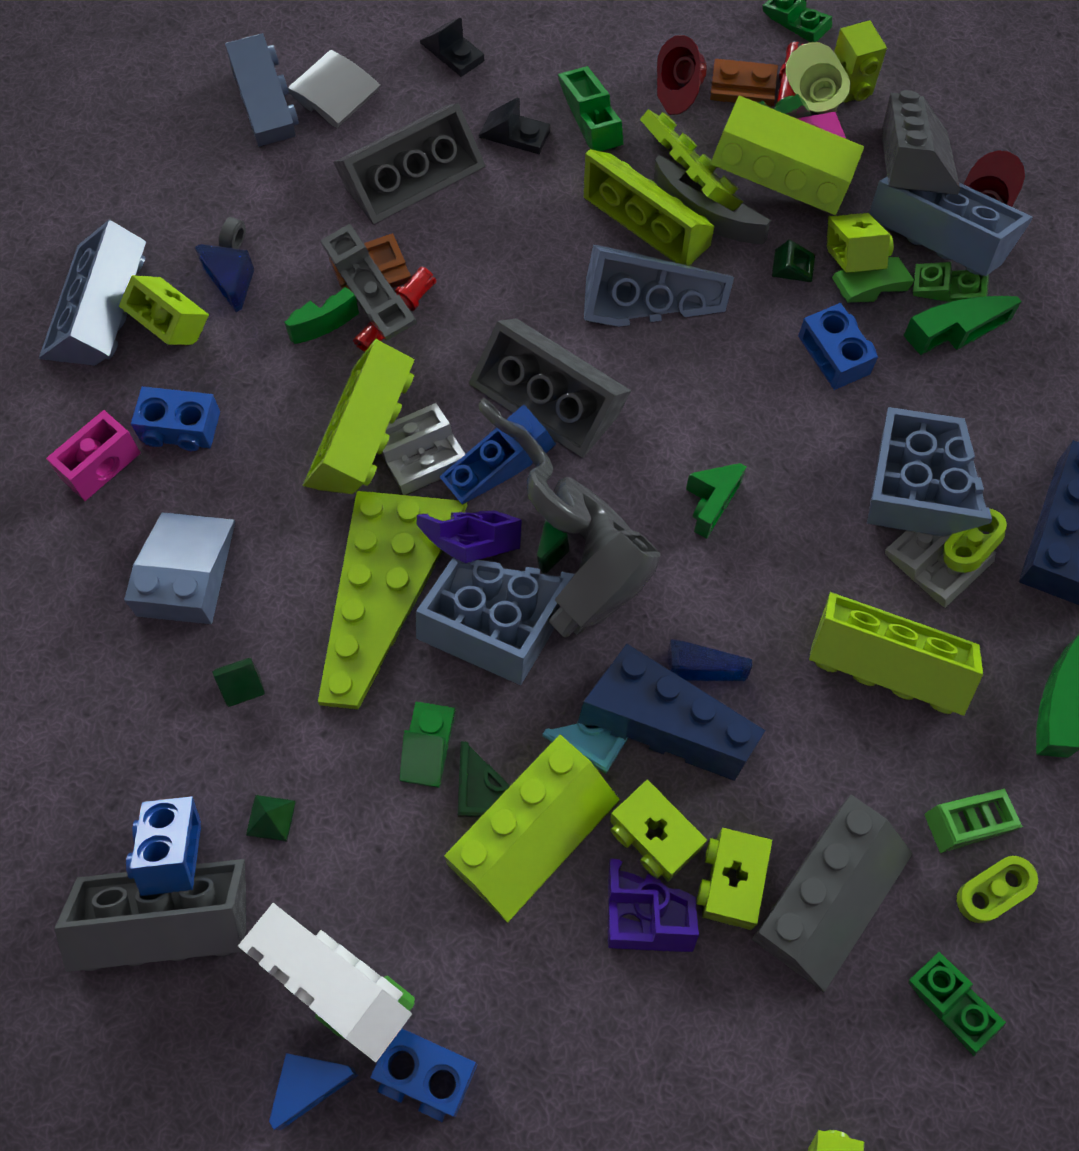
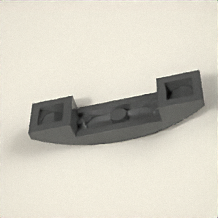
(742, 226)
(366, 281)

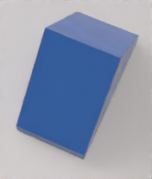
(304, 1085)

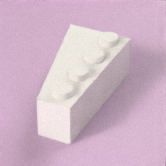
(328, 980)

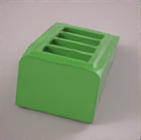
(950, 831)

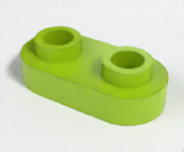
(974, 544)
(996, 891)

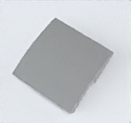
(334, 88)
(414, 435)
(918, 552)

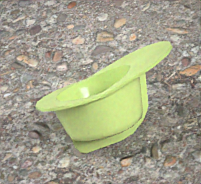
(818, 77)

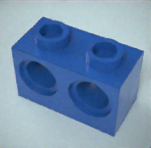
(833, 348)
(176, 412)
(165, 846)
(428, 1061)

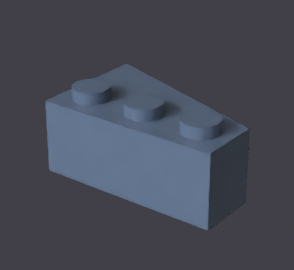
(262, 89)

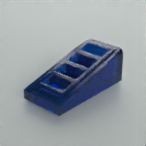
(706, 664)

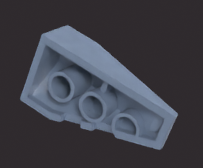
(636, 285)

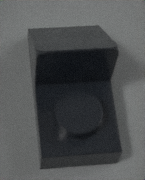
(452, 48)
(509, 128)

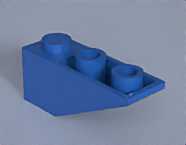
(495, 459)

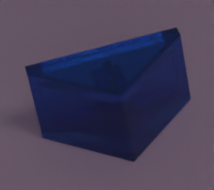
(229, 270)

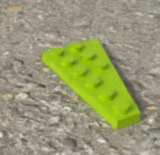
(378, 587)

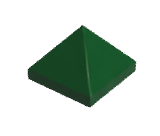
(271, 818)

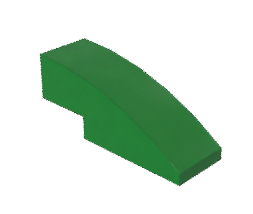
(592, 109)
(959, 321)
(1059, 708)

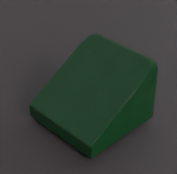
(793, 262)
(552, 547)
(239, 682)

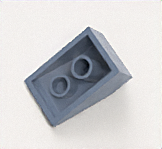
(180, 568)

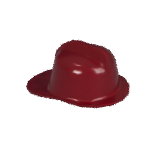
(682, 63)
(997, 176)

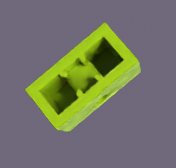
(861, 56)
(858, 242)
(163, 310)
(650, 809)
(750, 858)

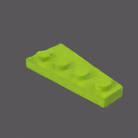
(698, 168)

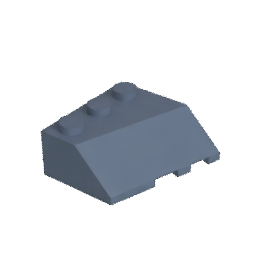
(926, 476)
(491, 615)

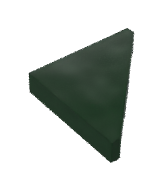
(478, 784)

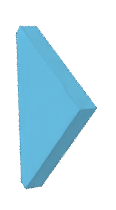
(592, 742)

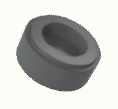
(232, 233)

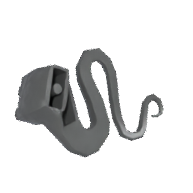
(614, 559)

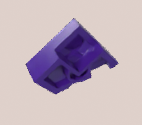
(473, 534)
(664, 913)

